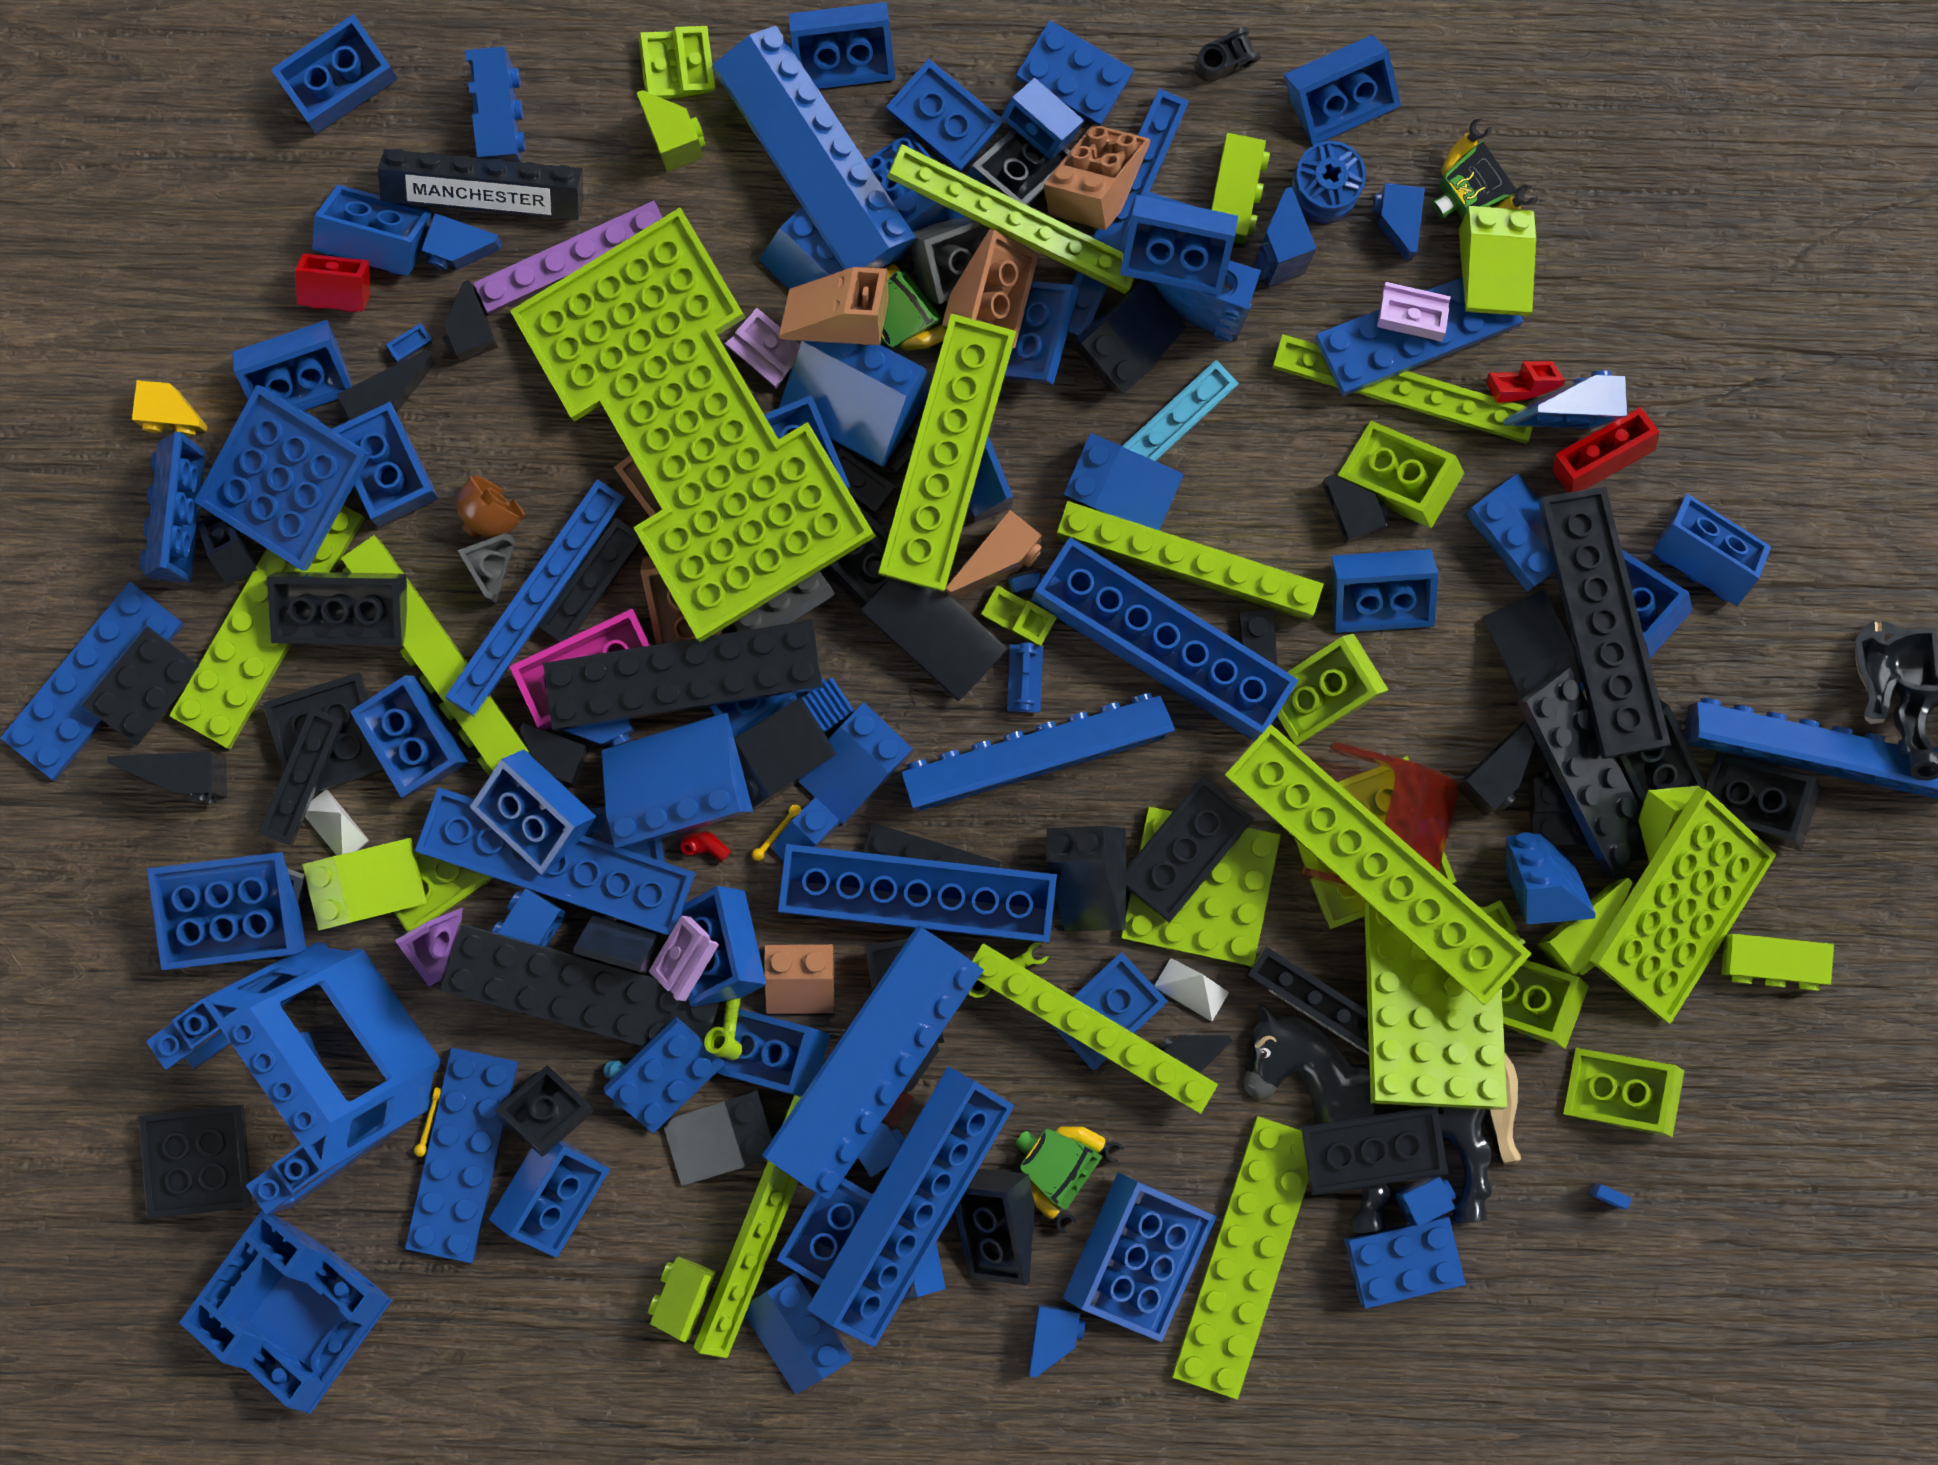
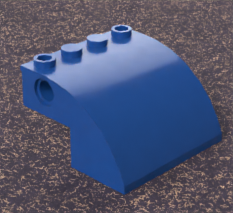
(1215, 313)
(285, 1311)

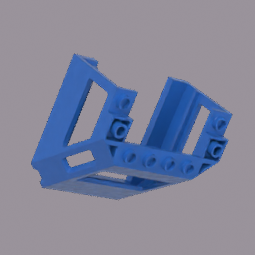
(292, 1077)

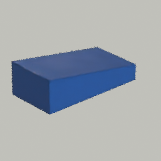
(408, 343)

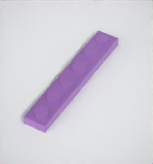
(559, 261)

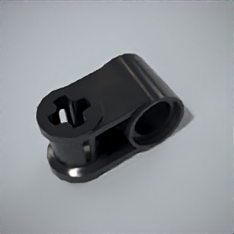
(1231, 52)

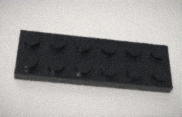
(1590, 784)

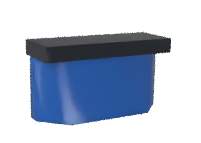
(1024, 581)

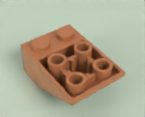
(1096, 177)
(838, 308)

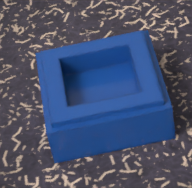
(1610, 1196)

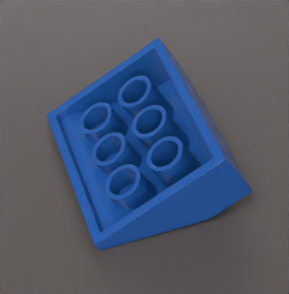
(861, 394)
(173, 513)
(673, 782)
(225, 911)
(1139, 1257)

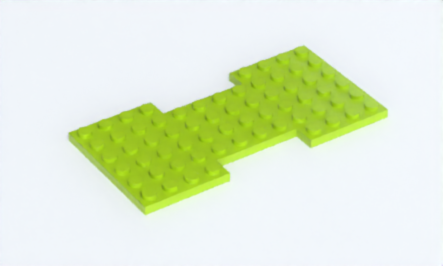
(736, 502)

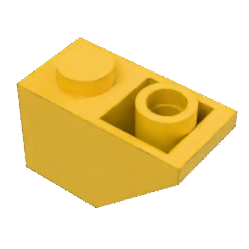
(163, 406)

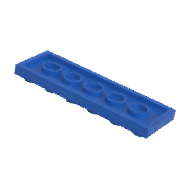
(1365, 354)
(54, 721)
(461, 1156)

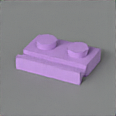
(1413, 311)
(760, 348)
(683, 958)

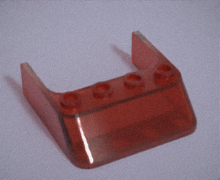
(1417, 809)

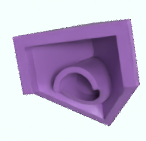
(430, 945)

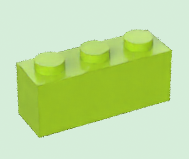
(1238, 181)
(1777, 961)

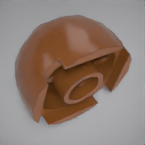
(486, 510)

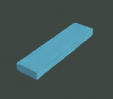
(1183, 412)

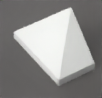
(335, 824)
(1191, 989)

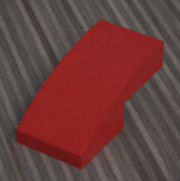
(1531, 381)

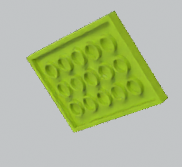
(1683, 906)
(1426, 1030)

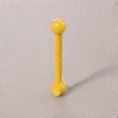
(758, 853)
(421, 1150)

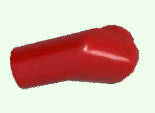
(704, 842)

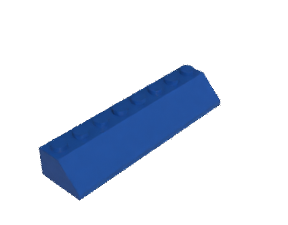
(813, 152)
(1163, 640)
(1802, 746)
(1037, 753)
(917, 893)
(872, 1062)
(910, 1207)

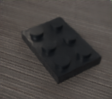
(141, 685)

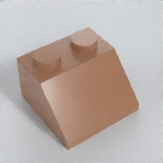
(799, 979)

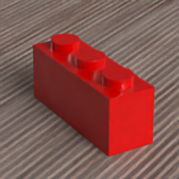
(1606, 451)

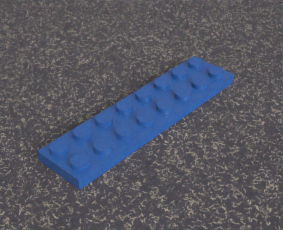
(587, 876)

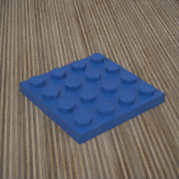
(282, 477)

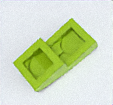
(1018, 616)

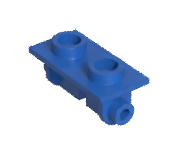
(1025, 678)

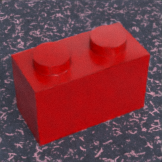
(332, 282)

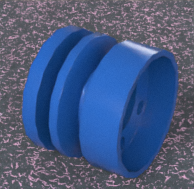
(1321, 198)

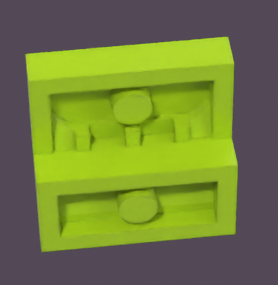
(677, 62)

